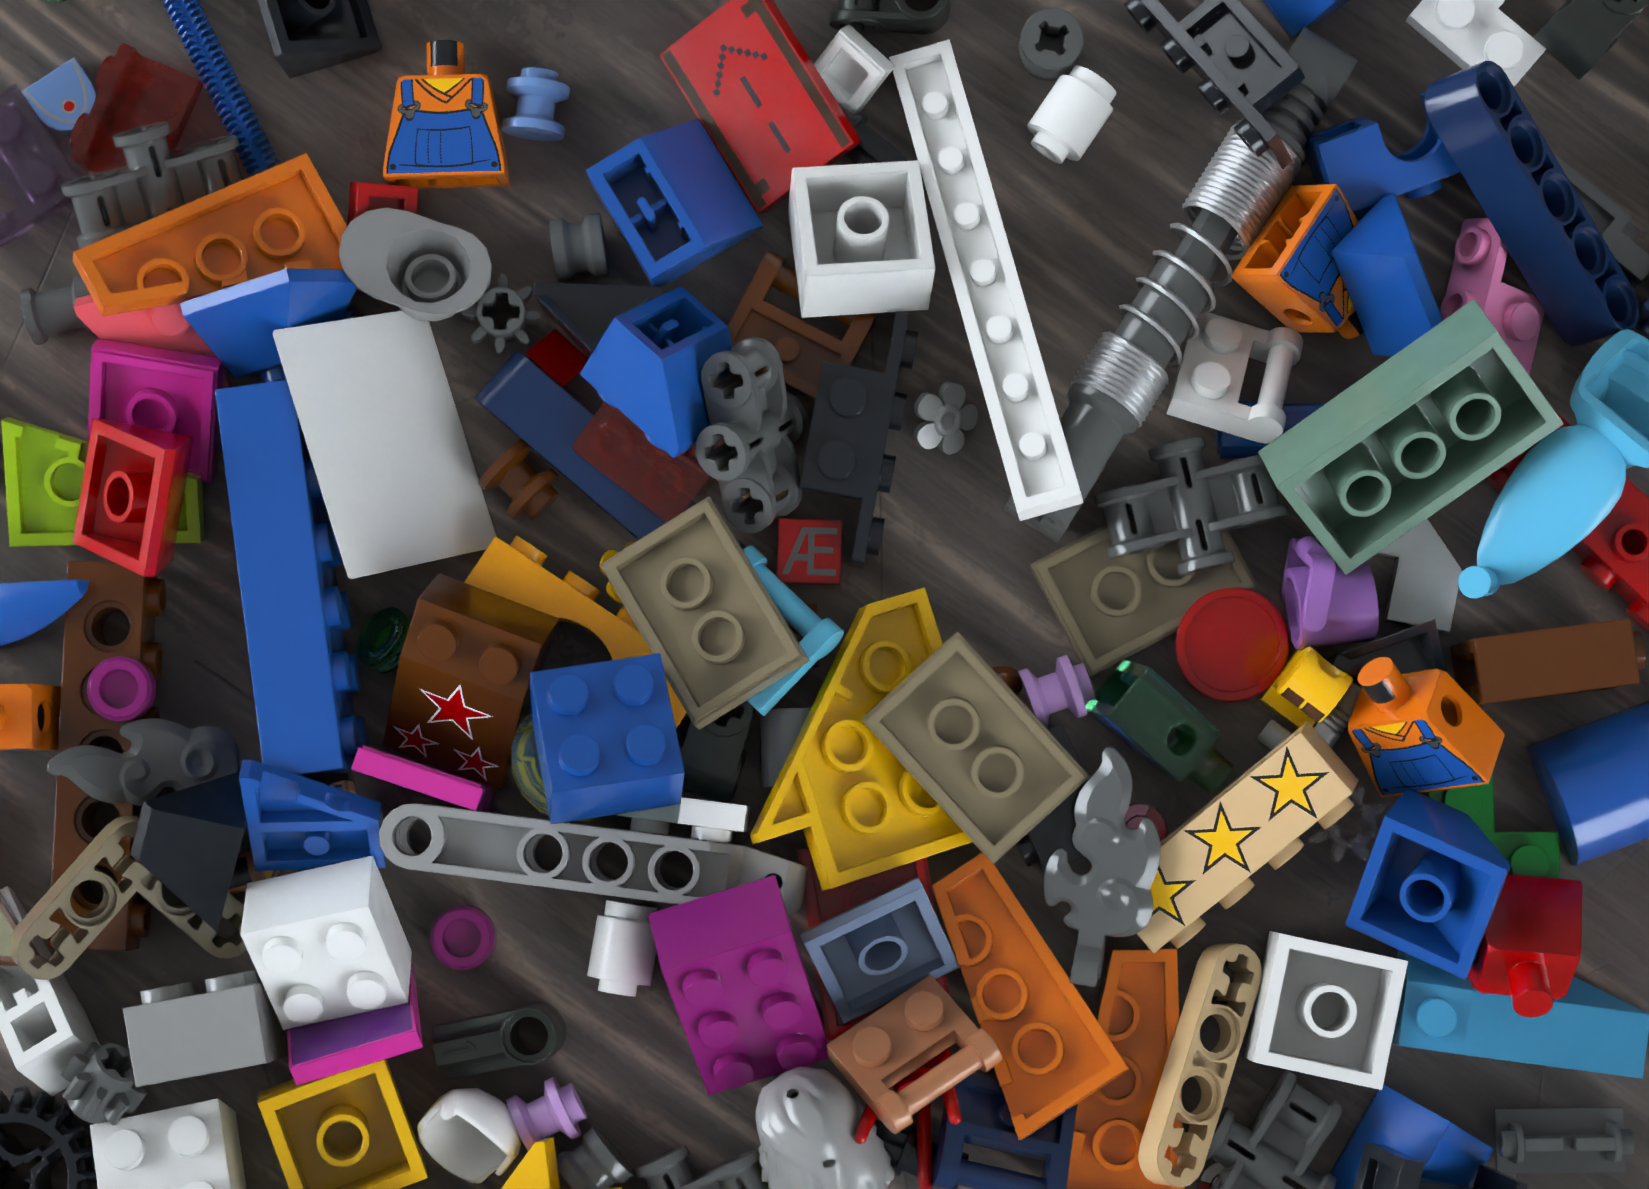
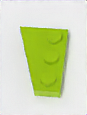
(46, 482)

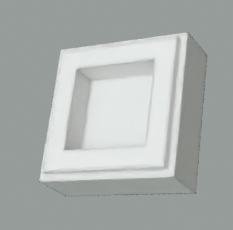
(852, 69)

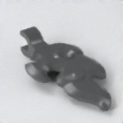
(158, 757)
(1116, 892)

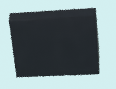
(318, 33)

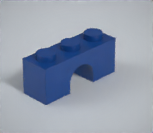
(1365, 170)

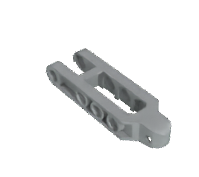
(505, 845)

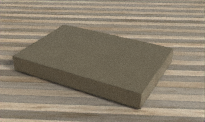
(1127, 601)
(704, 612)
(975, 747)

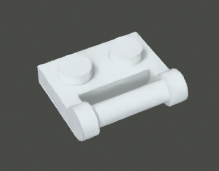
(1214, 371)

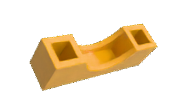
(517, 575)

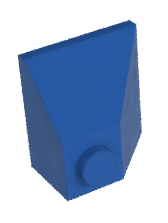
(242, 318)

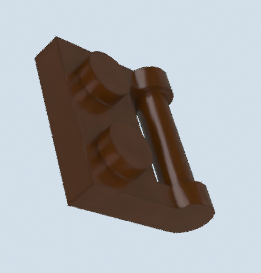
(798, 343)

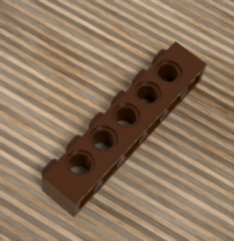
(84, 647)

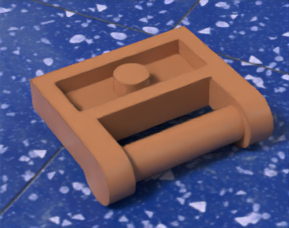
(903, 1039)

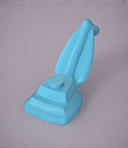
(1571, 474)

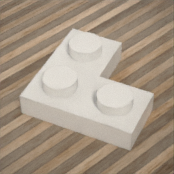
(1476, 33)
(709, 819)

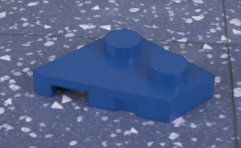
(306, 822)

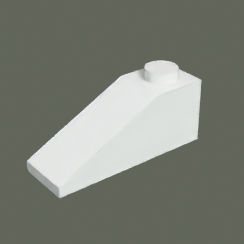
(41, 1018)

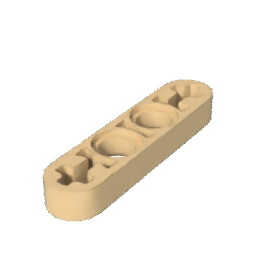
(1210, 1068)

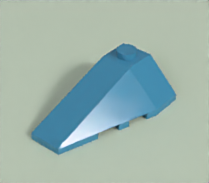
(1580, 1031)

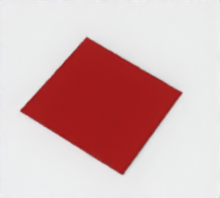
(558, 357)

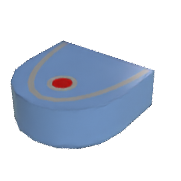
(62, 96)

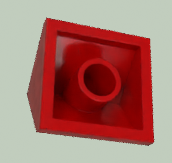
(132, 495)

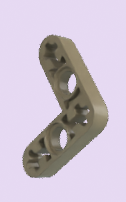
(135, 879)

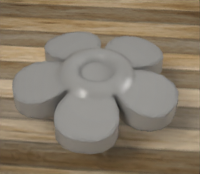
(944, 418)

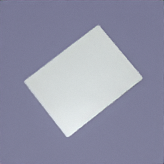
(385, 441)

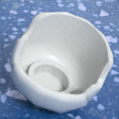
(470, 1134)

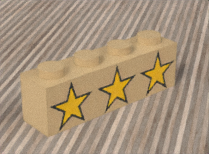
(1244, 829)

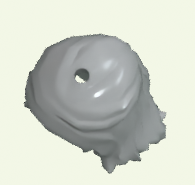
(811, 1137)

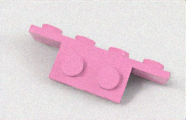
(1478, 276)

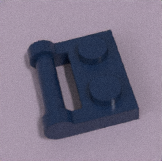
(989, 1125)

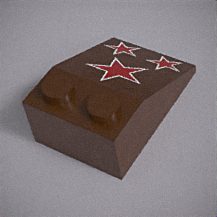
(466, 679)

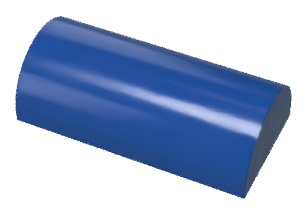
(1597, 782)

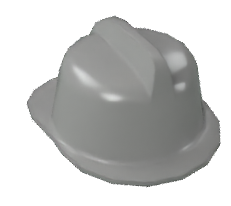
(415, 263)

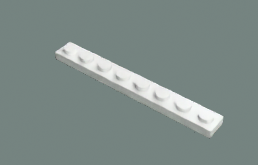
(986, 282)

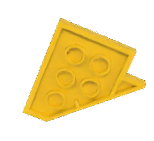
(839, 779)

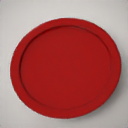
(1232, 644)

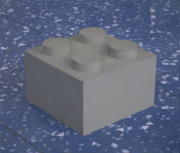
(203, 1032)

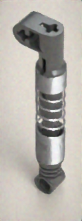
(1225, 213)

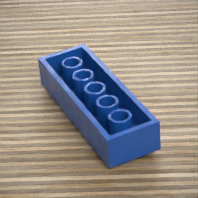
(289, 586)

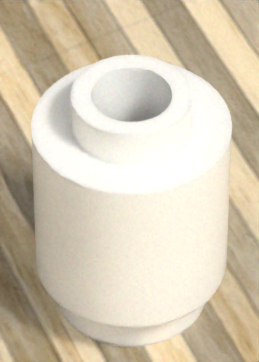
(1071, 115)
(623, 948)

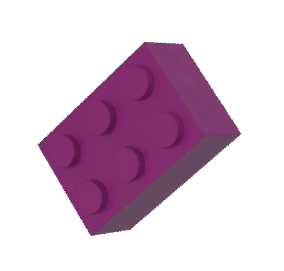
(739, 985)

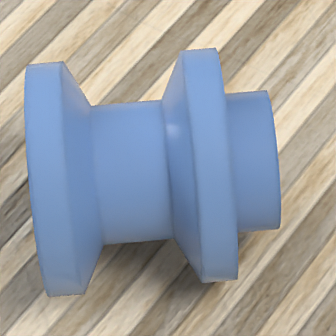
(537, 95)

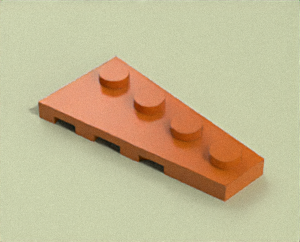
(217, 241)
(1023, 999)
(1140, 1019)

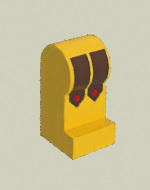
(1306, 688)

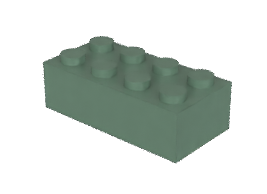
(1409, 437)

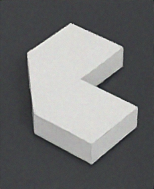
(1422, 579)

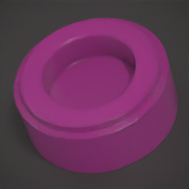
(121, 689)
(463, 937)

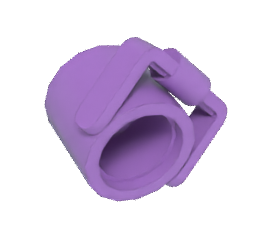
(1323, 602)

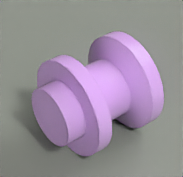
(1057, 691)
(554, 1112)

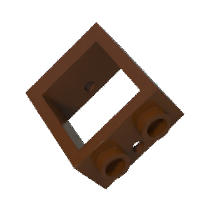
(1549, 662)

